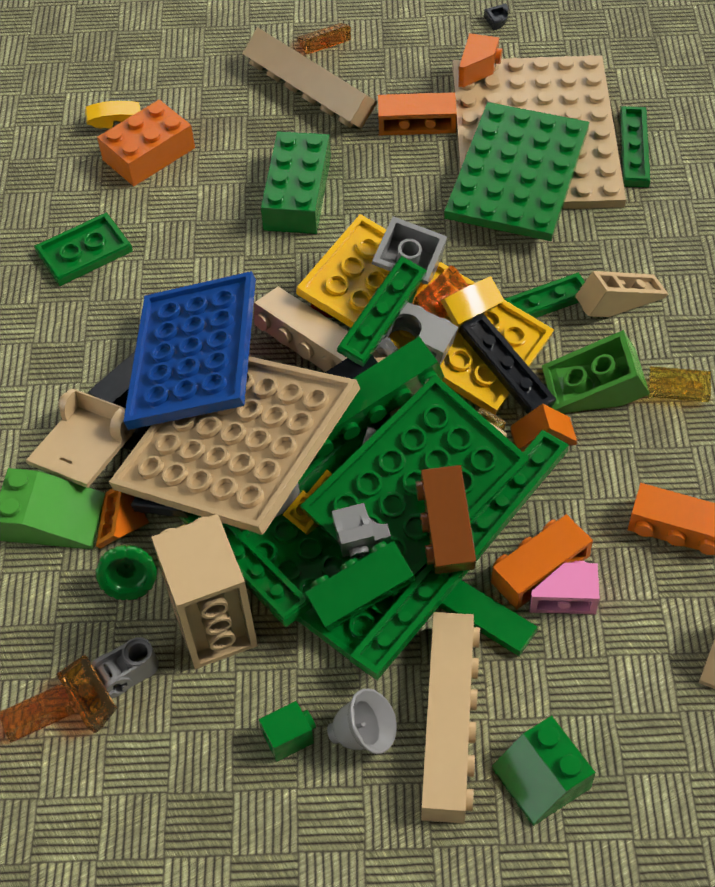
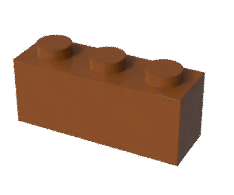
(446, 520)

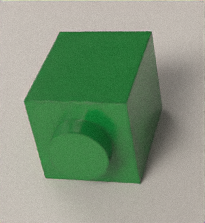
(287, 730)

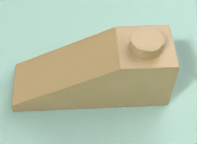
(617, 292)

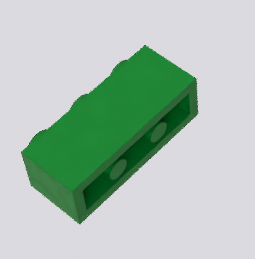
(360, 584)

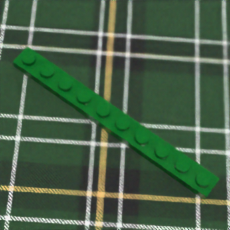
(431, 589)

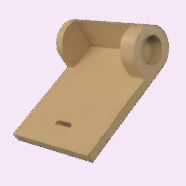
(83, 439)

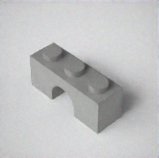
(434, 331)

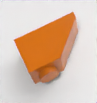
(479, 58)

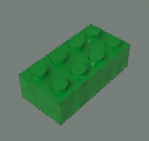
(296, 182)

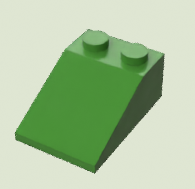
(597, 376)
(48, 510)

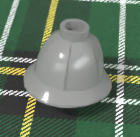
(364, 723)

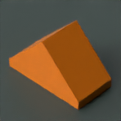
(544, 418)

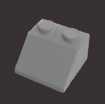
(412, 242)

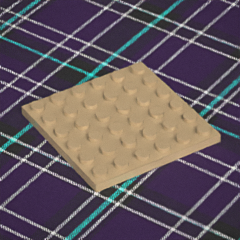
(240, 457)

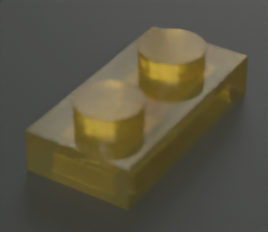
(679, 384)

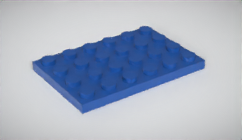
(191, 351)

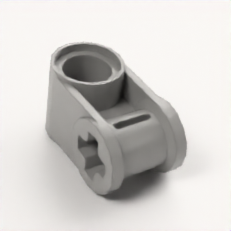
(123, 668)

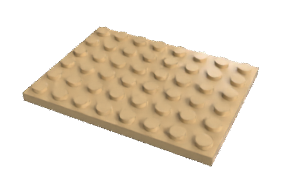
(559, 87)

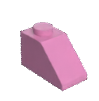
(568, 590)

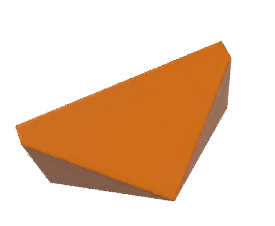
(118, 518)

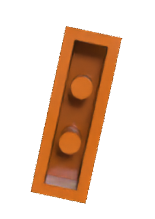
(417, 113)
(674, 518)
(538, 558)

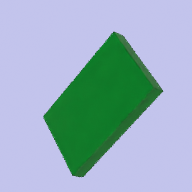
(83, 249)

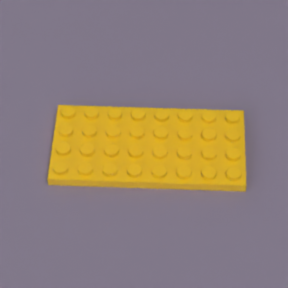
(347, 281)

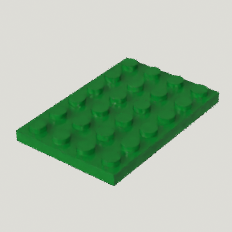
(517, 171)
(426, 433)

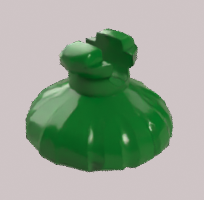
(126, 572)

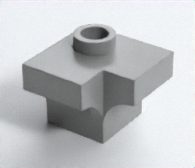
(357, 531)

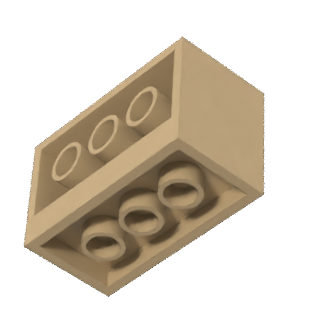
(206, 590)

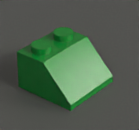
(544, 770)

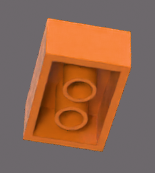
(146, 142)

